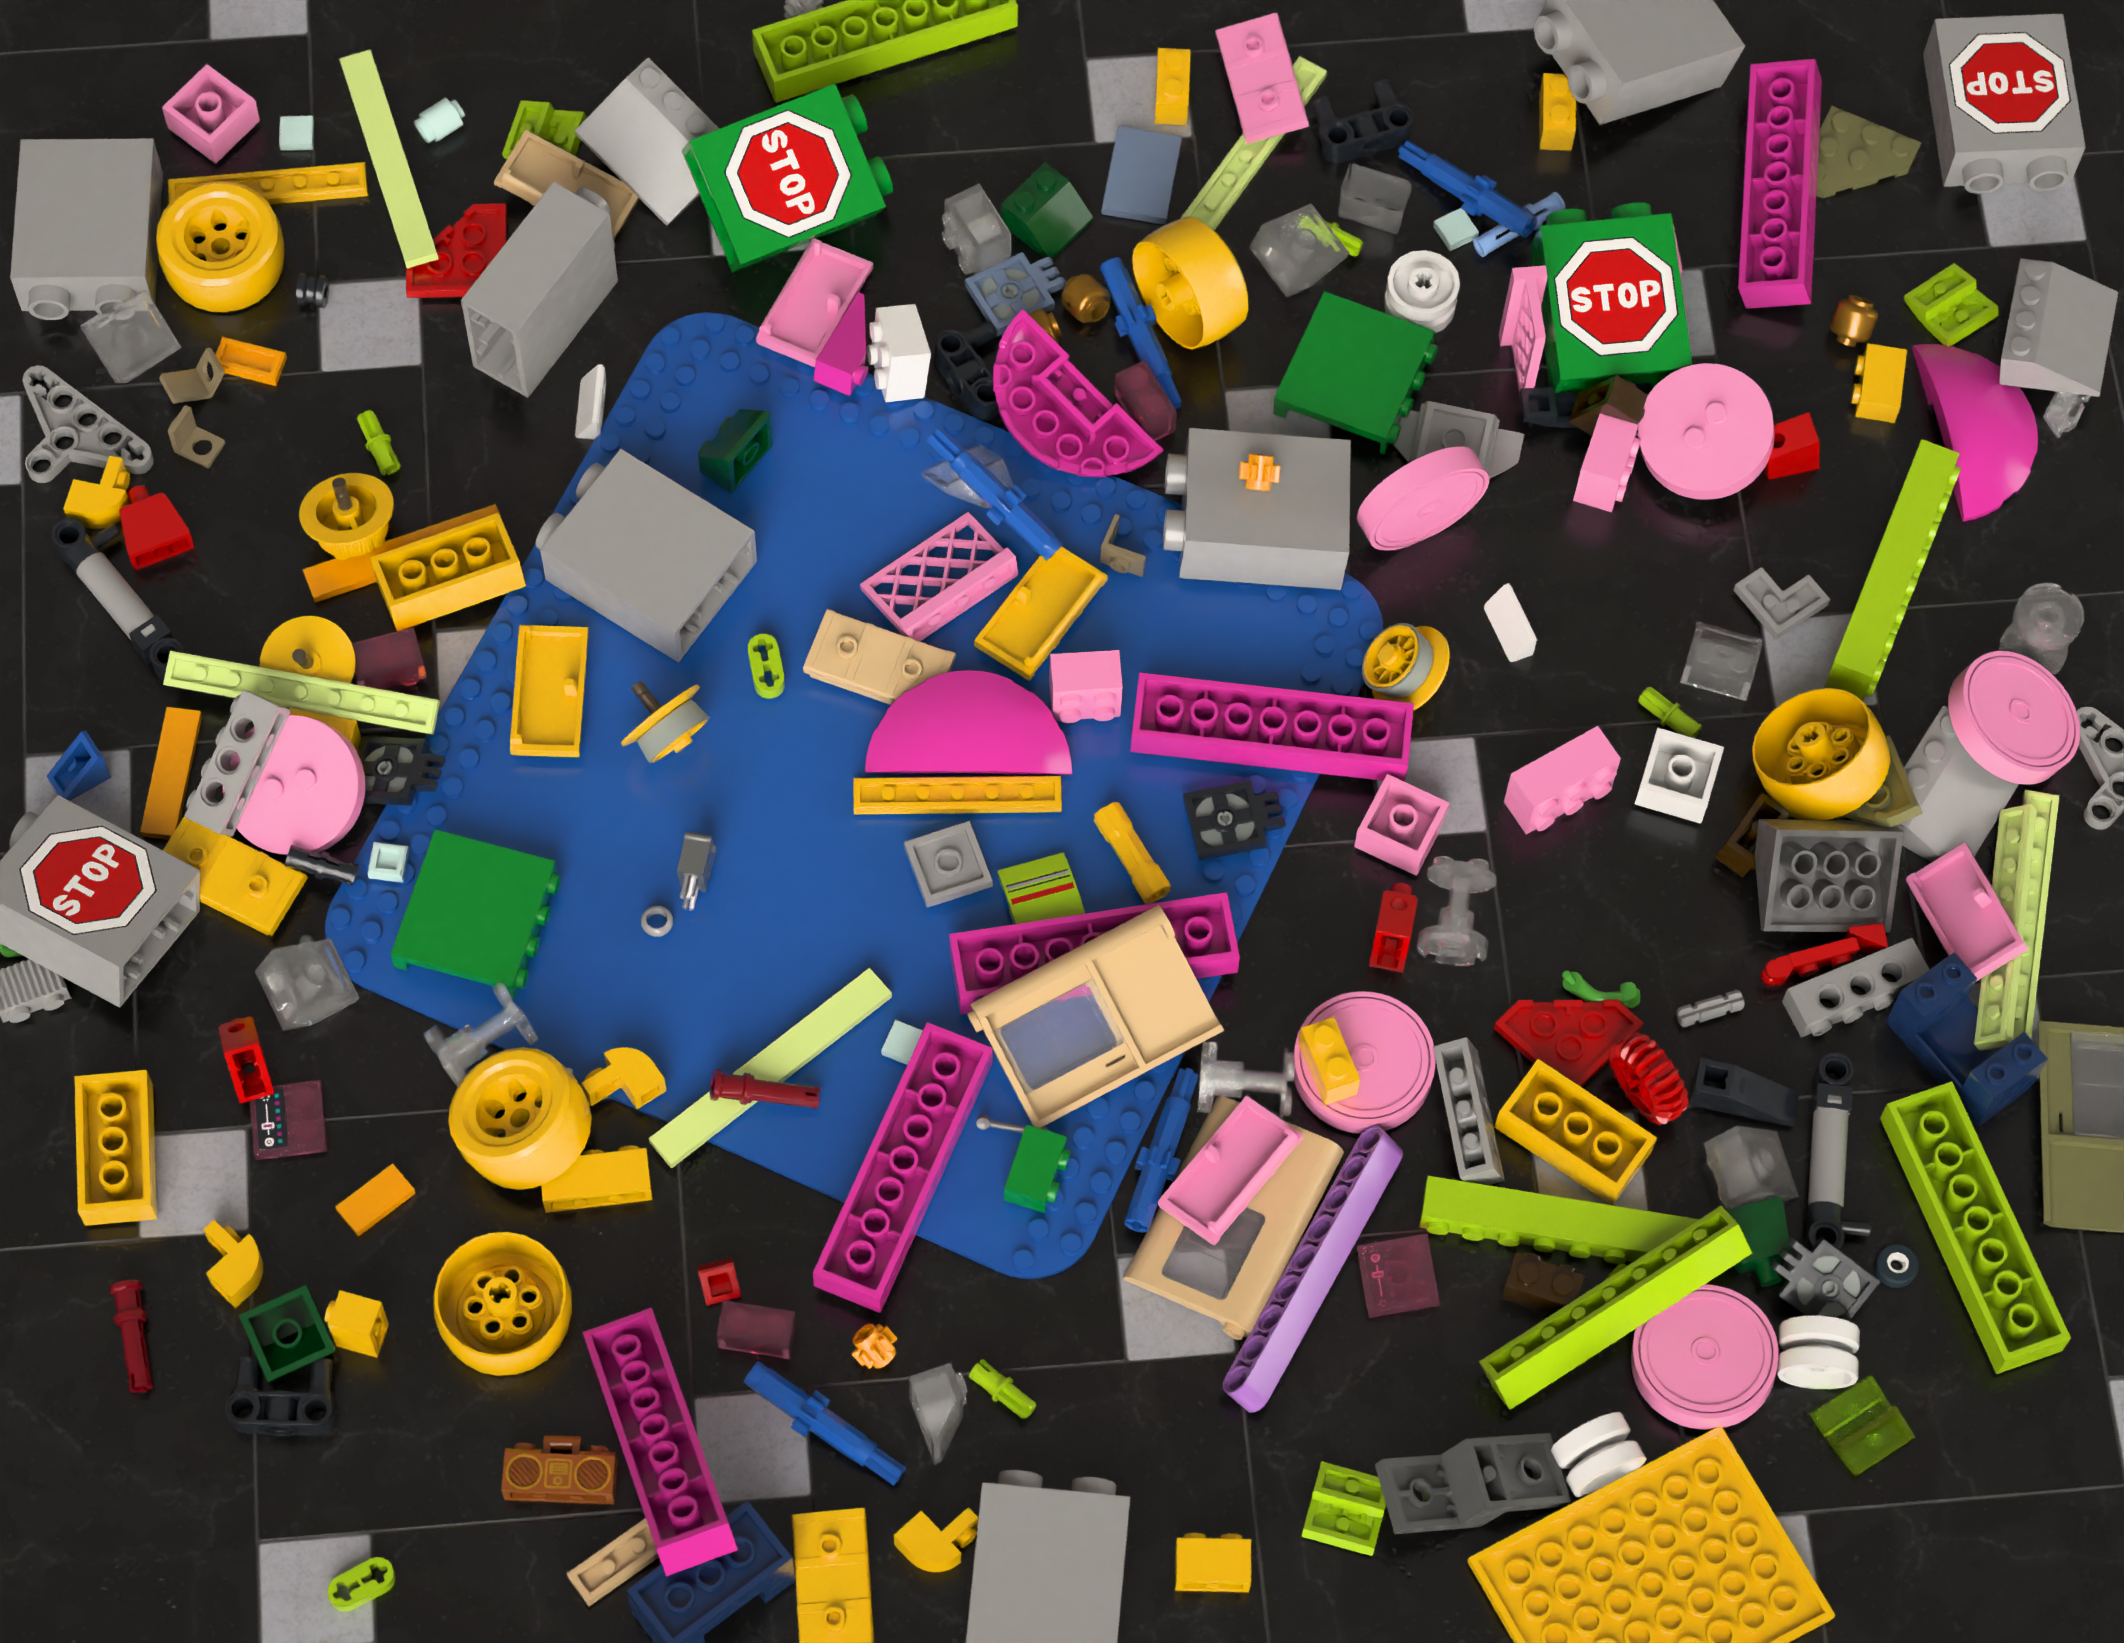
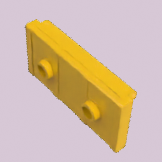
(1040, 611)
(549, 691)
(237, 877)
(833, 1577)

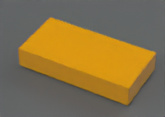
(250, 361)
(375, 1200)

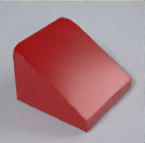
(1870, 937)
(718, 1281)

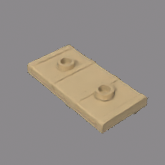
(538, 164)
(872, 658)

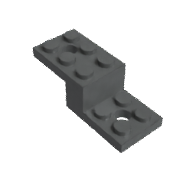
(1472, 1483)

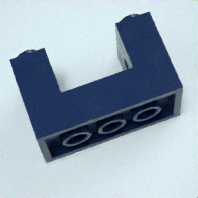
(1940, 1028)
(702, 1596)

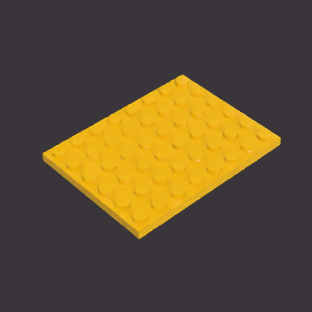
(1657, 1559)

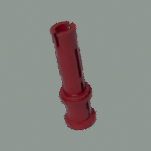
(747, 1088)
(130, 1320)

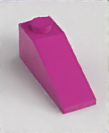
(844, 354)

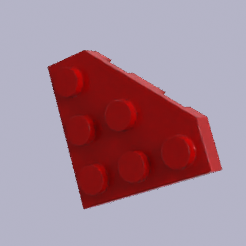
(462, 253)
(1568, 1033)

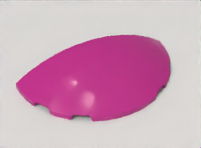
(1059, 411)
(1982, 422)
(969, 726)

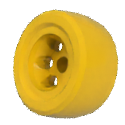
(234, 270)
(1191, 282)
(1809, 736)
(537, 1140)
(490, 1262)

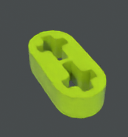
(773, 665)
(366, 1591)

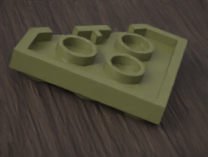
(1859, 153)
(1893, 801)

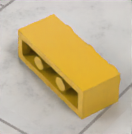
(601, 1180)

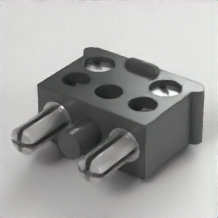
(695, 866)

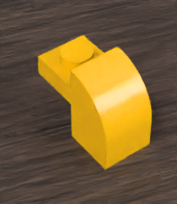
(100, 504)
(625, 1070)
(240, 1268)
(936, 1549)

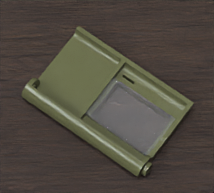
(2087, 1157)

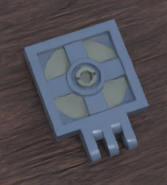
(1012, 287)

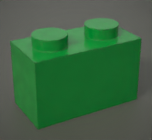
(1036, 1168)

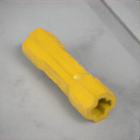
(1119, 832)

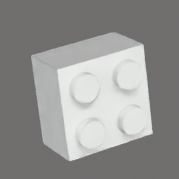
(899, 353)
(1679, 775)

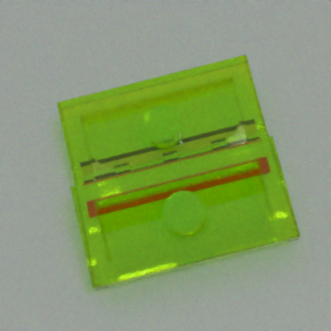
(1862, 1425)

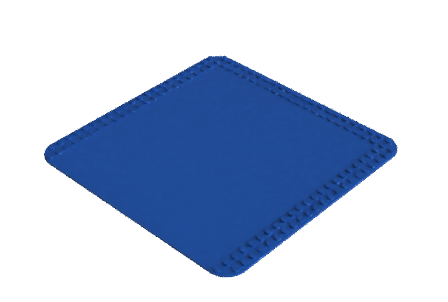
(797, 880)

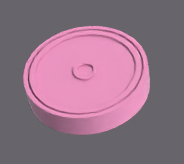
(1706, 431)
(1423, 498)
(2014, 717)
(306, 790)
(1389, 1053)
(1706, 1359)

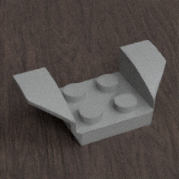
(1449, 426)

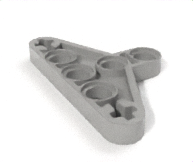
(88, 440)
(2104, 764)

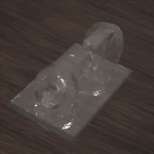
(2064, 411)

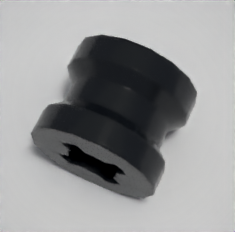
(312, 290)

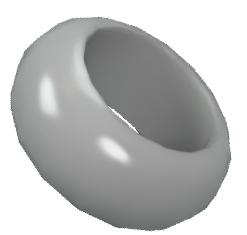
(656, 932)

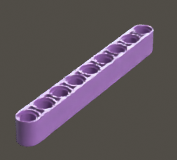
(1312, 1269)

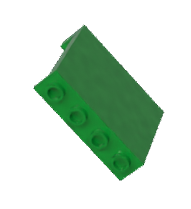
(1356, 369)
(476, 911)

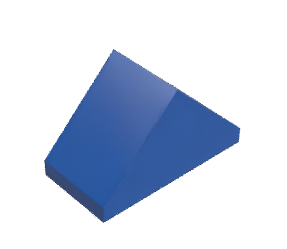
(78, 768)

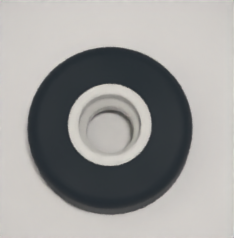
(1893, 1277)

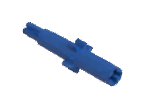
(1476, 192)
(1137, 323)
(1004, 503)
(1159, 1161)
(814, 1416)

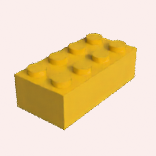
(447, 572)
(1575, 1132)
(115, 1147)

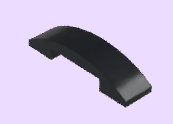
(1553, 409)

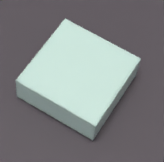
(296, 133)
(1455, 229)
(388, 862)
(901, 1042)

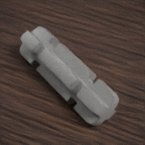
(1710, 1008)

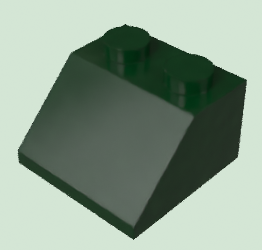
(1045, 212)
(736, 448)
(287, 1333)

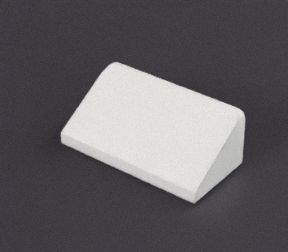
(591, 404)
(1510, 624)

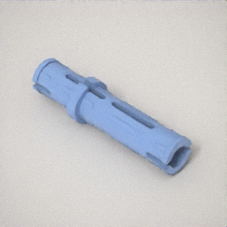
(1487, 242)

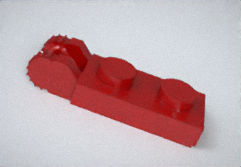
(1809, 961)

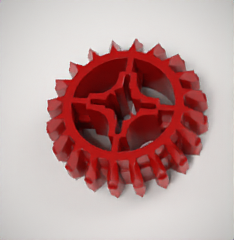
(1648, 1078)

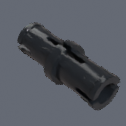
(321, 865)

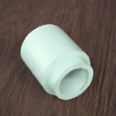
(439, 120)

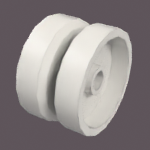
(1422, 290)
(1818, 1352)
(1598, 1454)

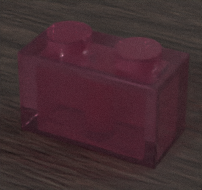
(1145, 400)
(389, 660)
(756, 1329)

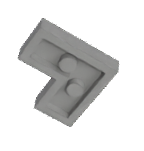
(1779, 609)

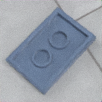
(1141, 175)

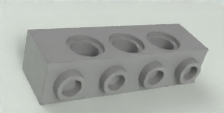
(253, 754)
(1810, 1016)
(1468, 1112)

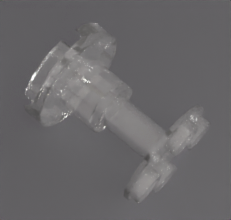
(2044, 625)
(1454, 938)
(470, 1044)
(1230, 1079)

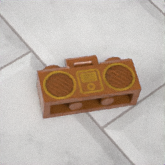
(565, 1478)

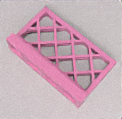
(1523, 321)
(955, 594)

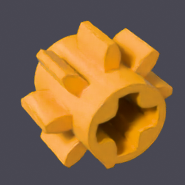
(1259, 471)
(874, 1346)

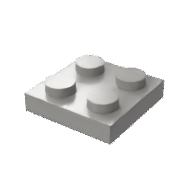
(948, 864)

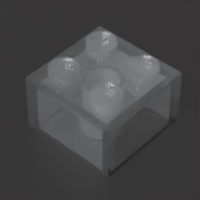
(975, 231)

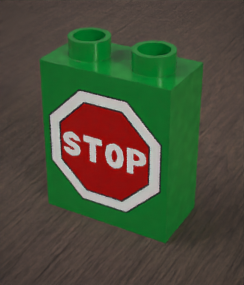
(787, 176)
(1611, 298)

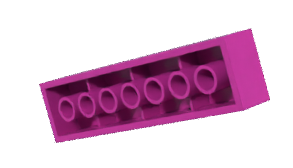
(1780, 184)
(1271, 727)
(999, 955)
(903, 1167)
(659, 1442)

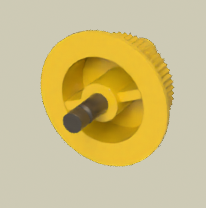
(348, 514)

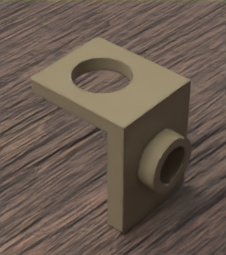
(193, 383)
(185, 434)
(1120, 558)

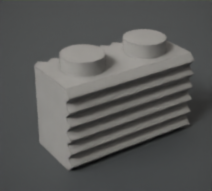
(29, 988)

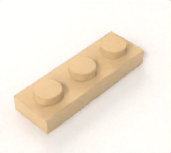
(614, 1563)

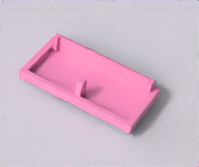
(1262, 78)
(813, 301)
(1966, 912)
(1230, 1170)

